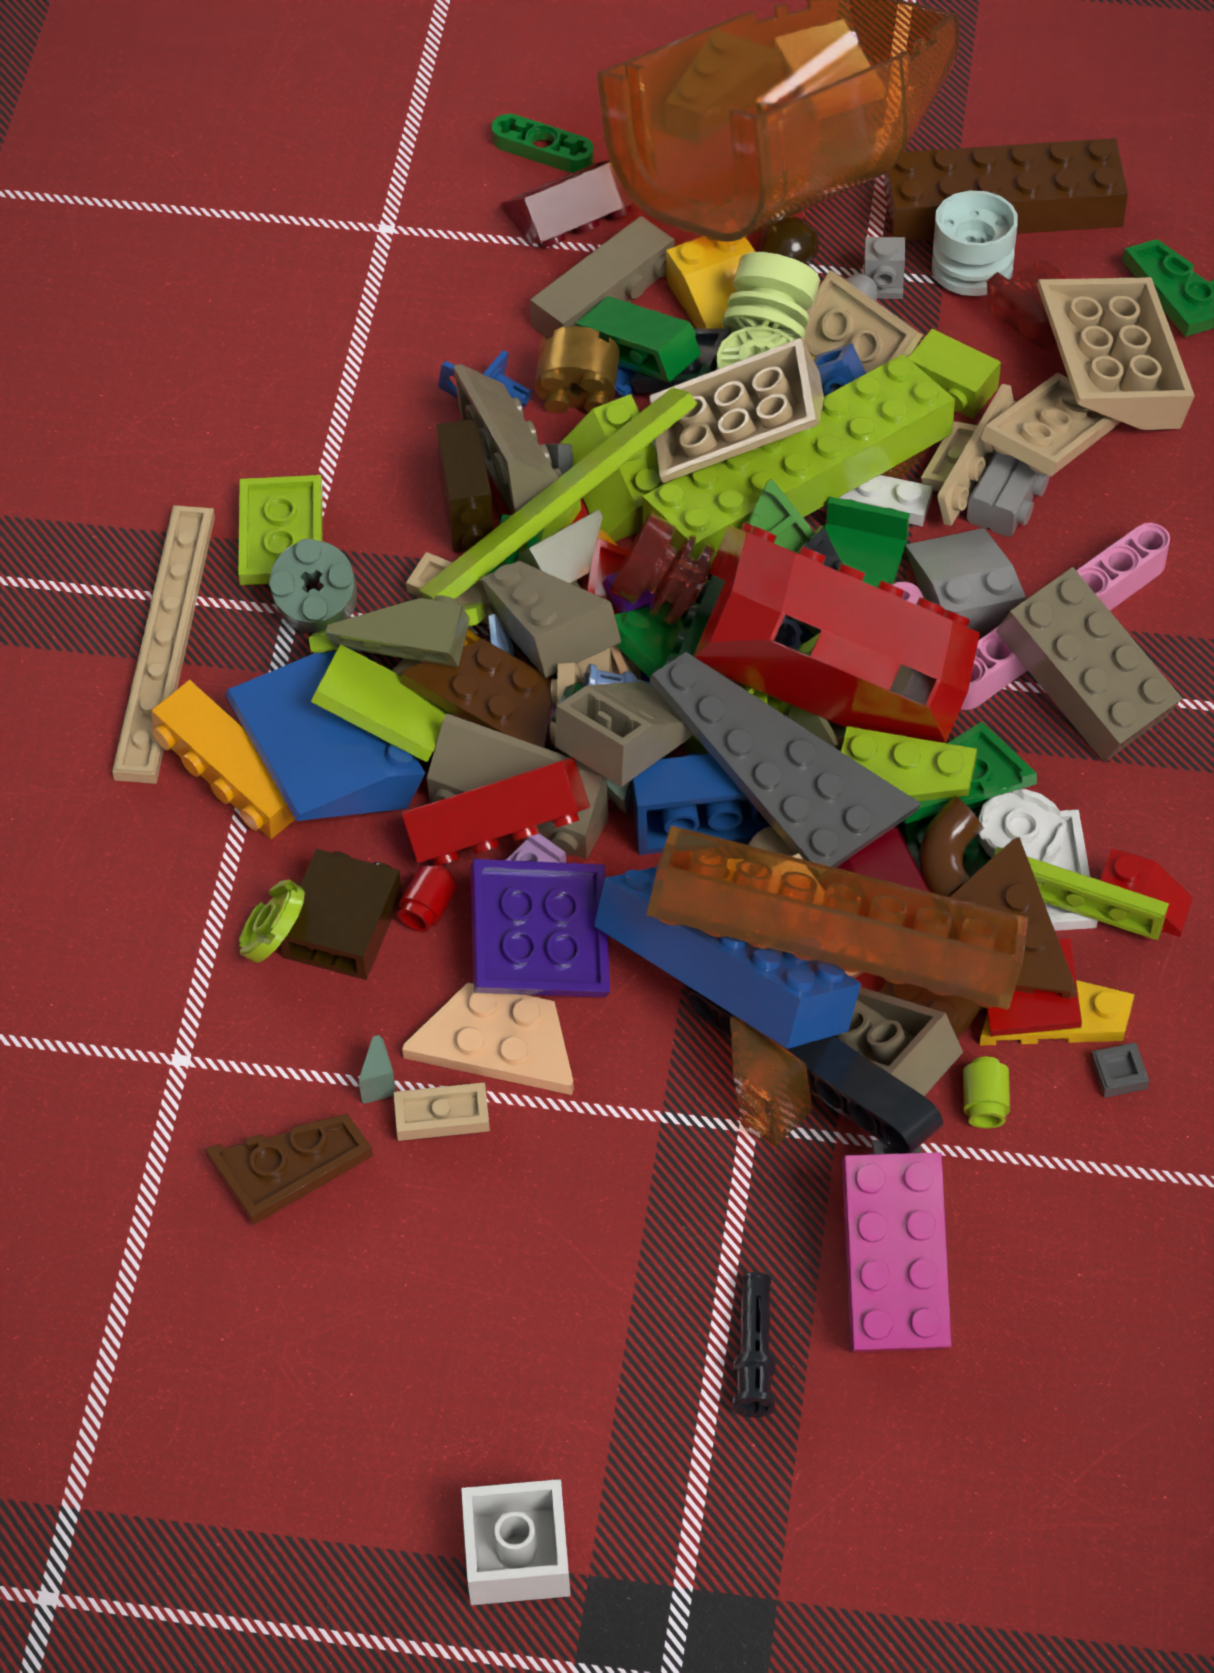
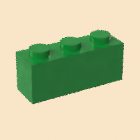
(645, 338)

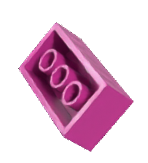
(896, 1252)

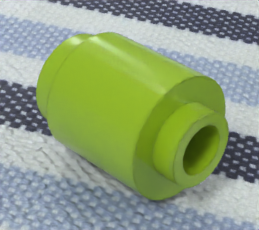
(986, 1092)

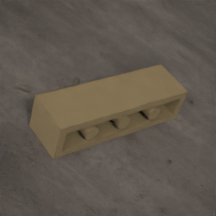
(616, 269)

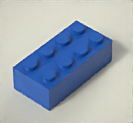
(691, 795)

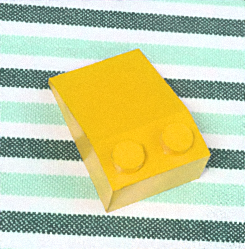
(703, 277)

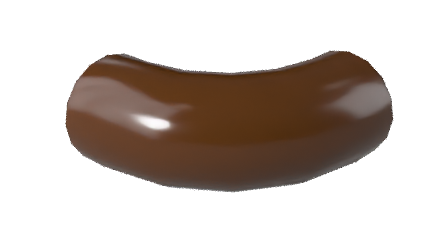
(945, 846)

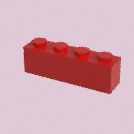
(497, 810)

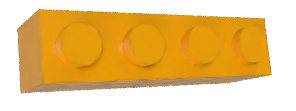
(223, 755)

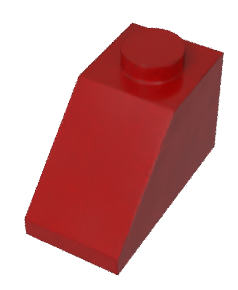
(1149, 879)

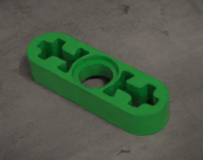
(518, 134)

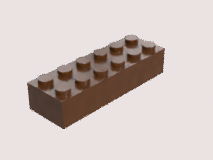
(1047, 184)

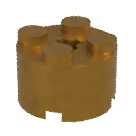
(576, 369)

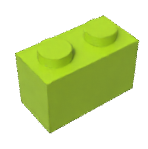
(959, 370)

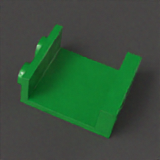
(868, 538)

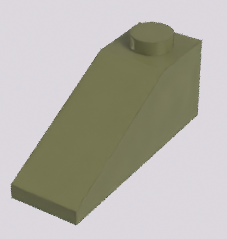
(410, 630)

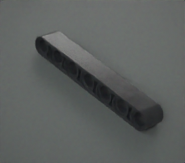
(852, 1086)

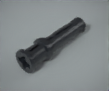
(754, 1363)

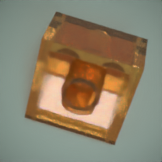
(768, 1084)

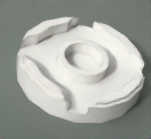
(1023, 816)

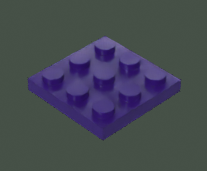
(538, 928)

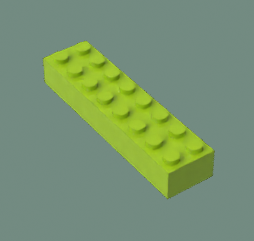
(859, 436)

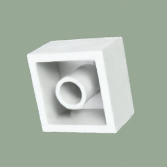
(515, 1542)

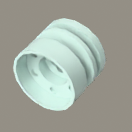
(973, 241)

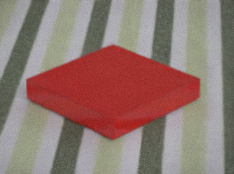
(1039, 1010)

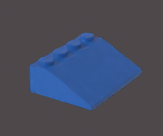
(315, 756)

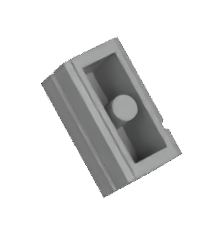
(1005, 495)

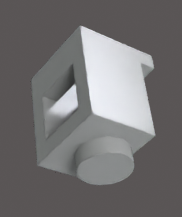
(885, 265)

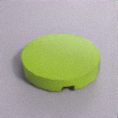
(271, 922)

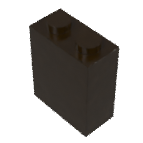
(464, 483)
(343, 913)

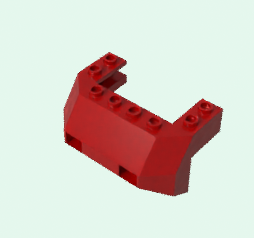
(859, 645)

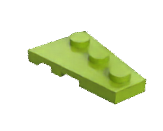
(913, 765)

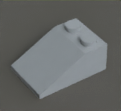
(967, 577)

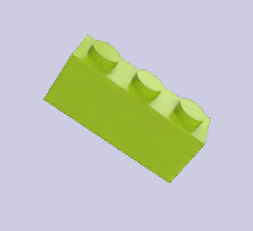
(622, 492)

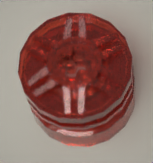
(662, 569)

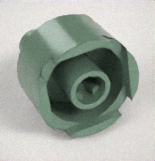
(313, 563)

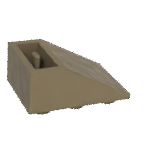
(618, 728)

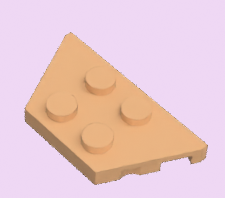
(497, 1038)

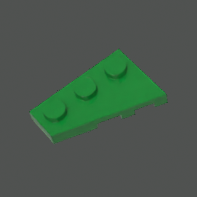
(1182, 292)

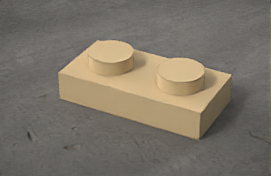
(441, 1111)

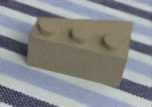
(550, 616)

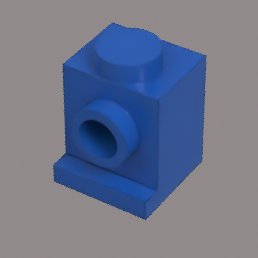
(838, 367)

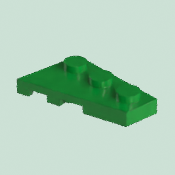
(647, 637)
(995, 771)

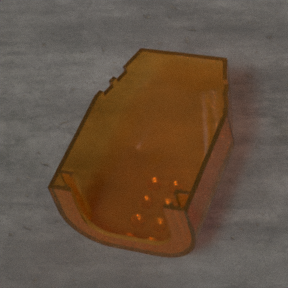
(773, 110)

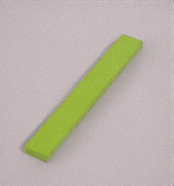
(560, 495)

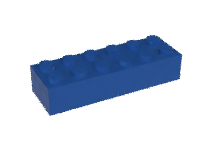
(766, 988)

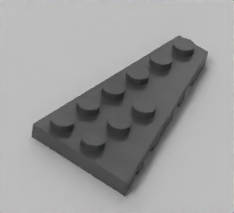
(799, 783)

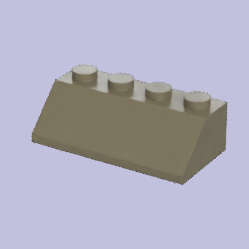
(509, 444)
(477, 756)

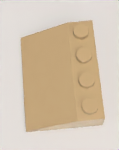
(1118, 349)
(742, 409)

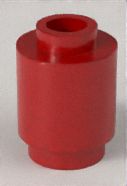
(426, 897)

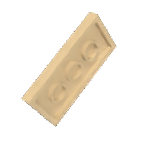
(1047, 427)

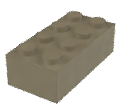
(1088, 664)

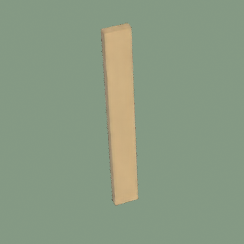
(164, 640)

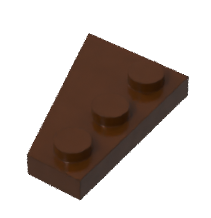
(285, 1167)

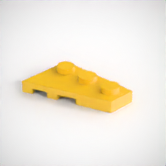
(1103, 1017)

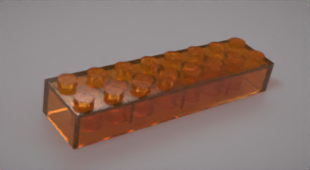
(839, 917)

